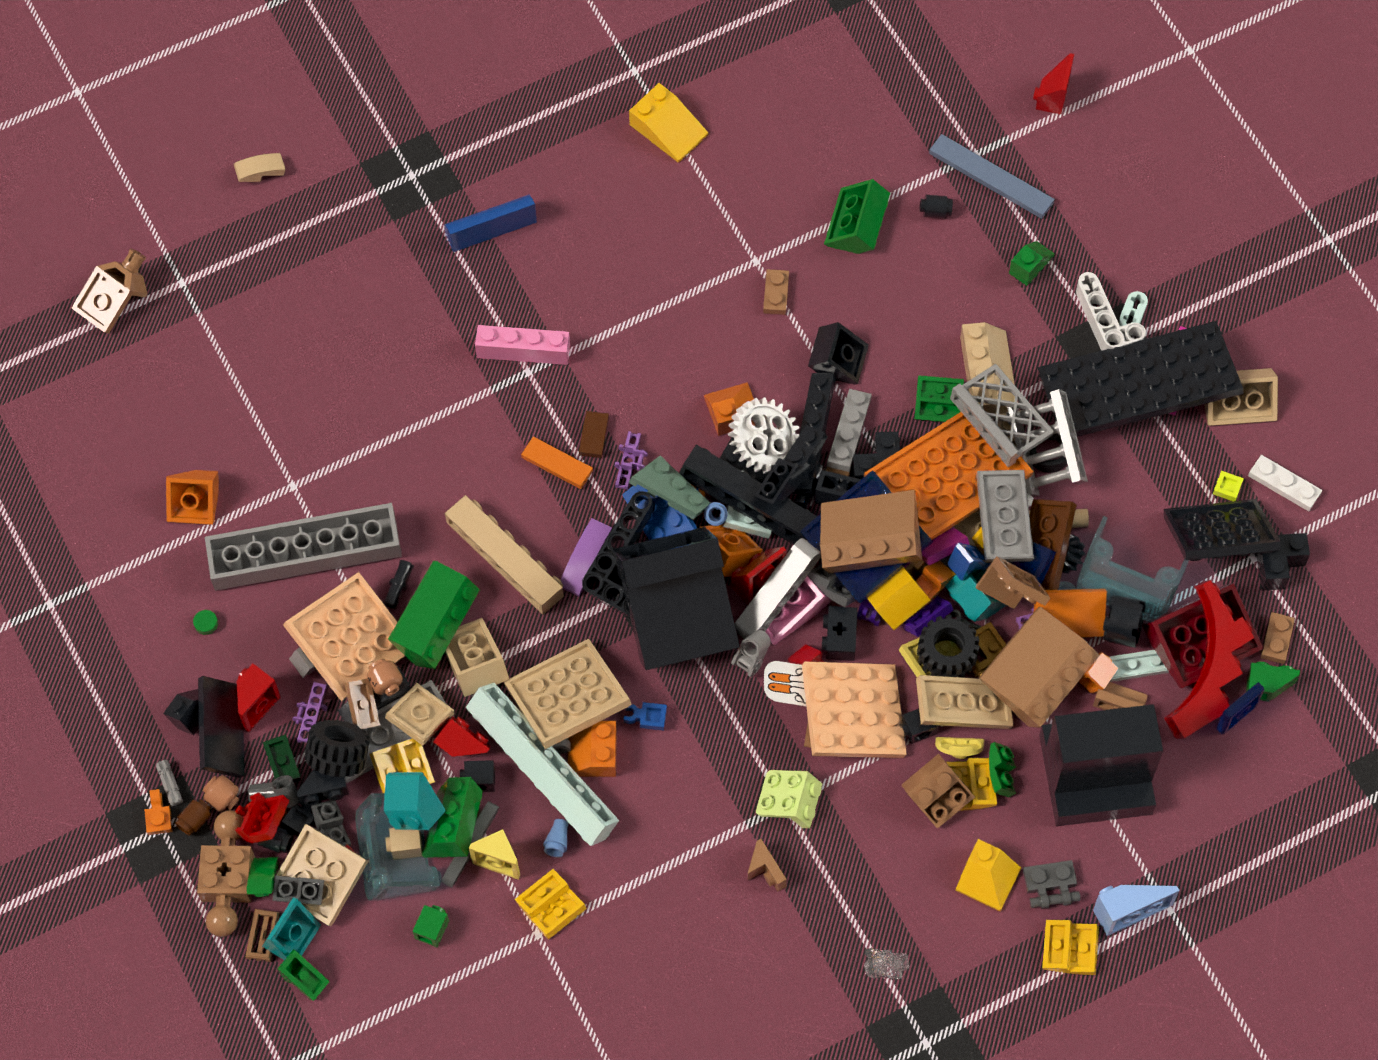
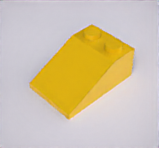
(667, 123)

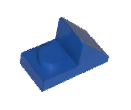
(966, 559)

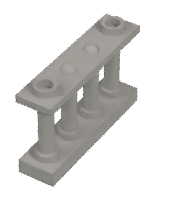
(1070, 448)

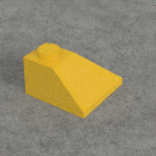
(988, 875)

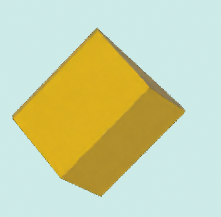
(898, 599)

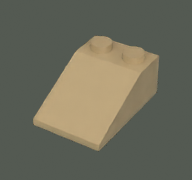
(475, 658)

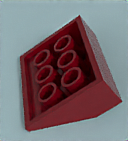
(1182, 636)

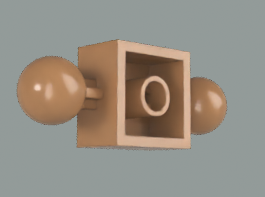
(231, 888)

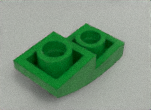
(1000, 765)
(262, 876)

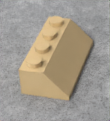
(982, 348)

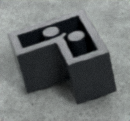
(884, 446)
(1274, 565)

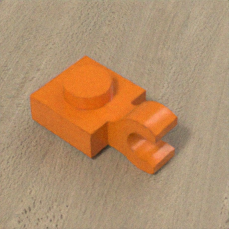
(158, 817)

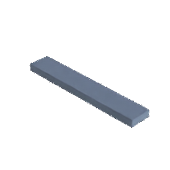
(991, 176)

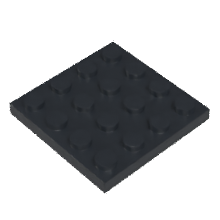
(1221, 530)

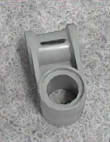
(752, 652)

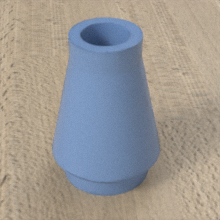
(710, 518)
(556, 841)

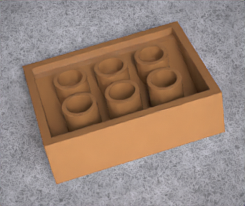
(870, 532)
(1038, 667)

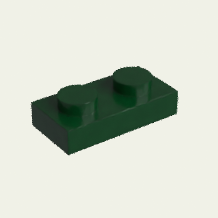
(281, 758)

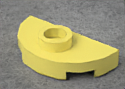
(959, 747)

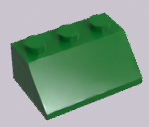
(857, 217)
(454, 829)

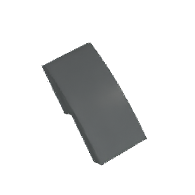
(329, 821)
(304, 889)

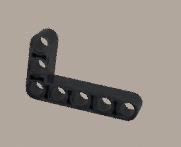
(629, 536)

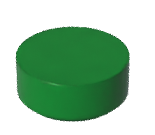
(205, 622)

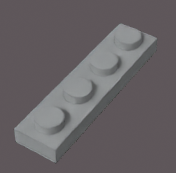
(849, 430)

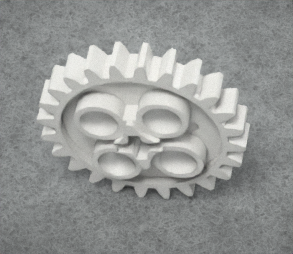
(762, 435)

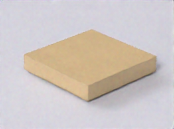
(419, 714)

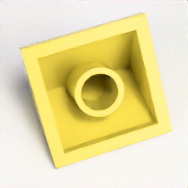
(495, 854)

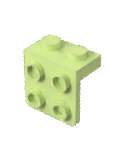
(789, 796)

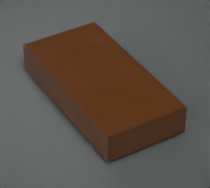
(593, 434)

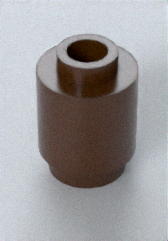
(193, 817)

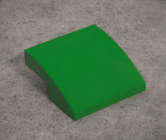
(934, 399)

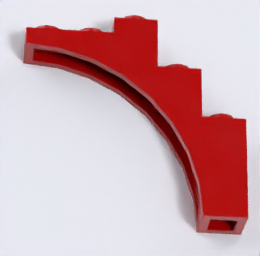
(1224, 635)

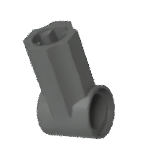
(282, 785)

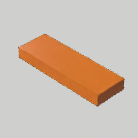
(557, 462)

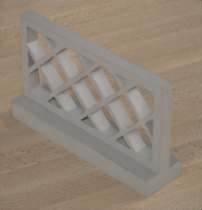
(987, 427)

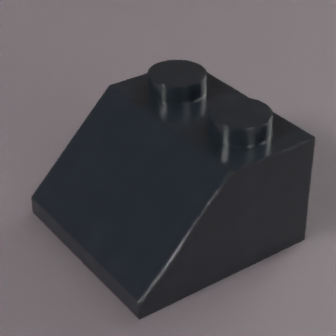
(838, 352)

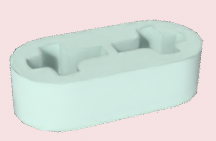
(1129, 310)

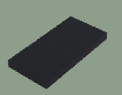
(220, 728)

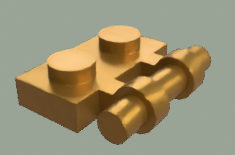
(989, 645)

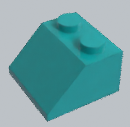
(975, 603)
(411, 801)

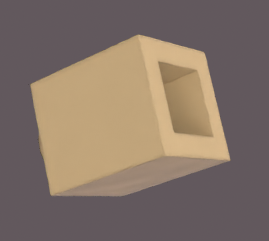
(404, 843)

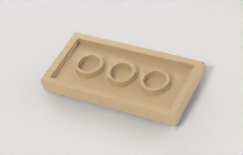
(960, 703)

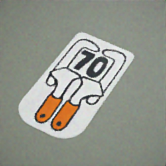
(784, 683)

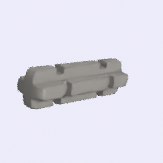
(169, 783)

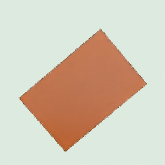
(1078, 609)

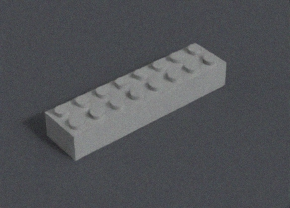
(302, 546)

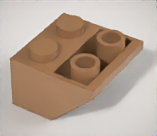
(937, 791)

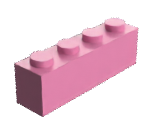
(522, 344)

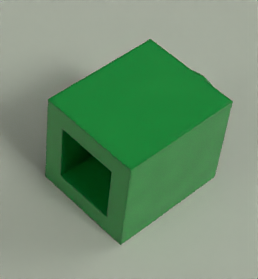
(431, 925)

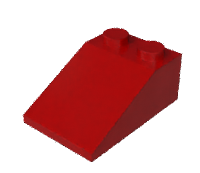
(752, 577)

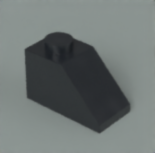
(184, 711)

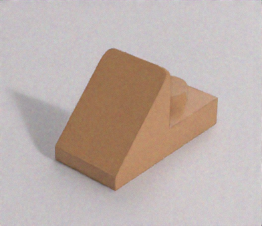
(764, 862)

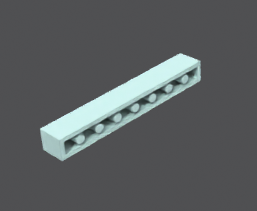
(543, 766)

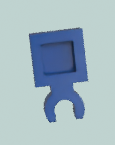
(650, 716)

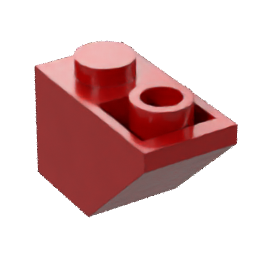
(459, 740)

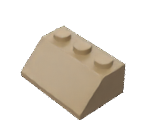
(1255, 405)

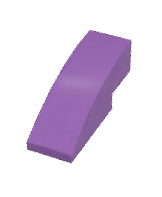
(583, 555)

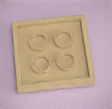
(324, 859)

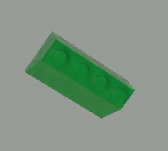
(433, 615)

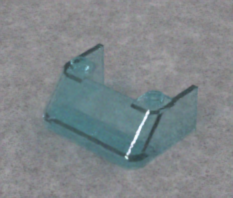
(1116, 579)

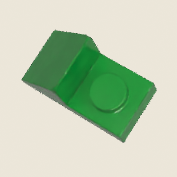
(302, 975)

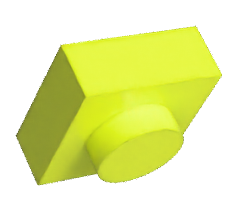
(1228, 486)

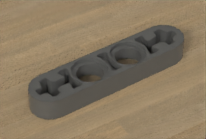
(481, 826)

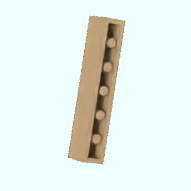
(504, 554)

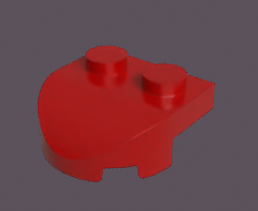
(261, 817)

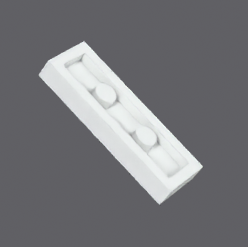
(1285, 483)

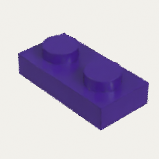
(934, 609)

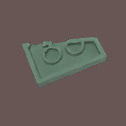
(668, 484)

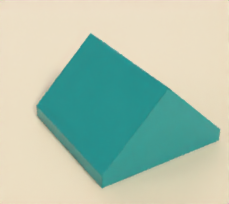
(292, 931)

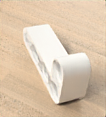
(1104, 314)

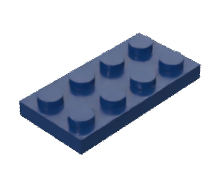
(664, 519)

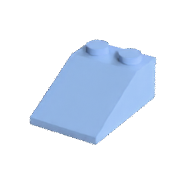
(1129, 904)

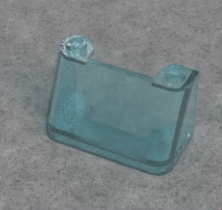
(383, 875)

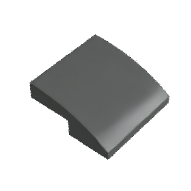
(831, 586)

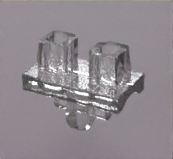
(885, 964)

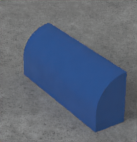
(491, 223)

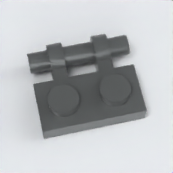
(1051, 877)

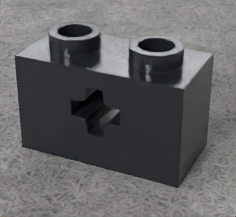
(832, 486)
(838, 646)

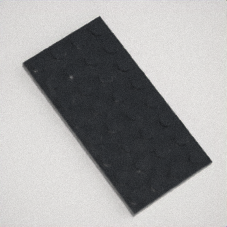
(1144, 378)

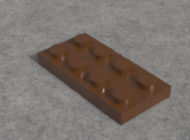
(1051, 528)

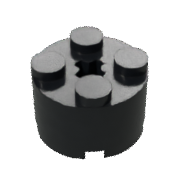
(1124, 621)

